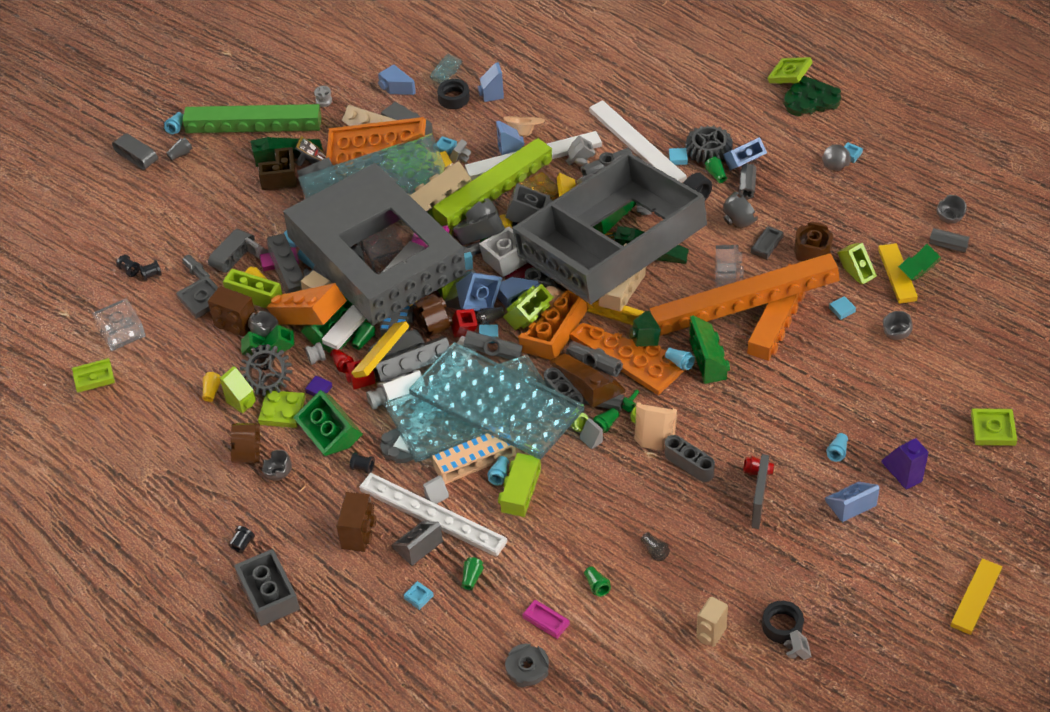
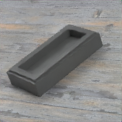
(767, 242)

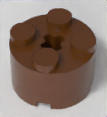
(812, 241)
(432, 315)
(245, 442)

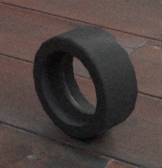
(453, 102)
(700, 184)
(781, 607)

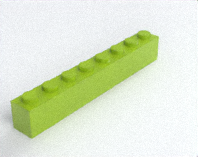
(493, 182)

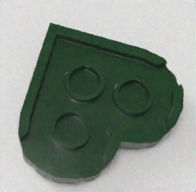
(811, 96)

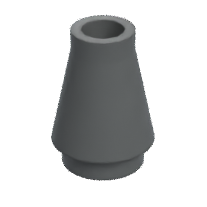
(179, 149)

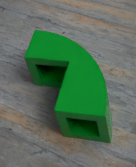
(920, 263)
(279, 337)

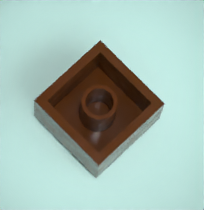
(231, 310)
(356, 521)

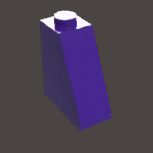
(907, 463)

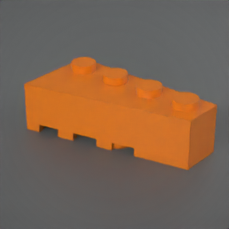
(307, 306)
(553, 329)

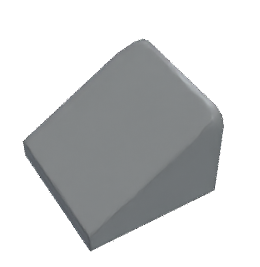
(254, 248)
(591, 434)
(435, 490)

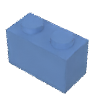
(745, 153)

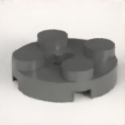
(393, 453)
(527, 676)

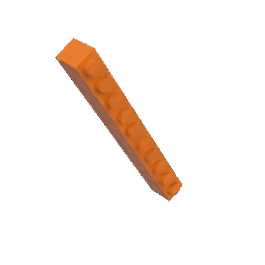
(747, 293)

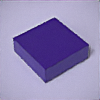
(318, 384)

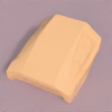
(654, 426)

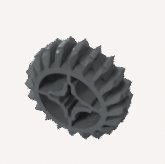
(708, 143)
(269, 362)

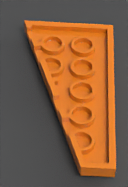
(359, 140)
(641, 363)

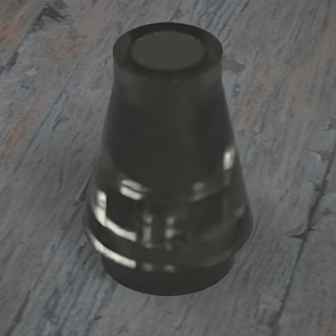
(489, 315)
(657, 548)

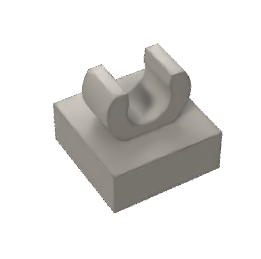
(460, 152)
(799, 644)

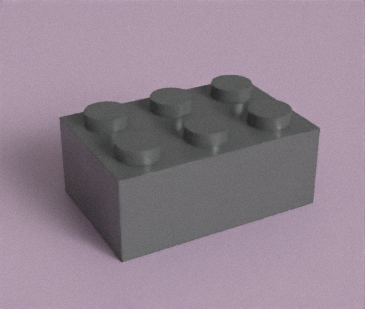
(267, 587)

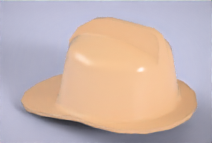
(523, 125)

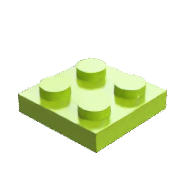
(790, 70)
(280, 408)
(994, 427)

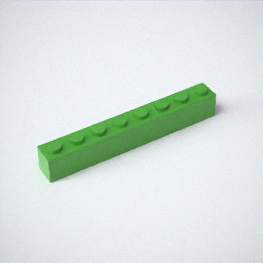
(252, 118)

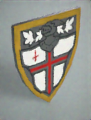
(309, 152)

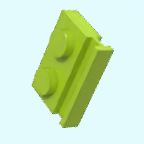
(93, 375)

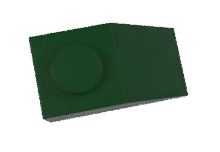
(645, 330)

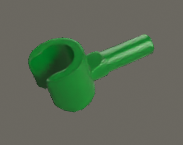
(629, 405)

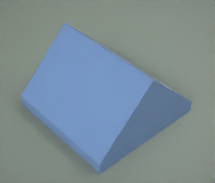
(478, 291)
(853, 500)

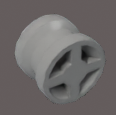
(323, 96)
(315, 353)
(376, 397)

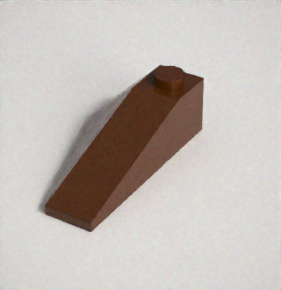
(591, 383)

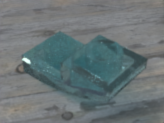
(446, 68)

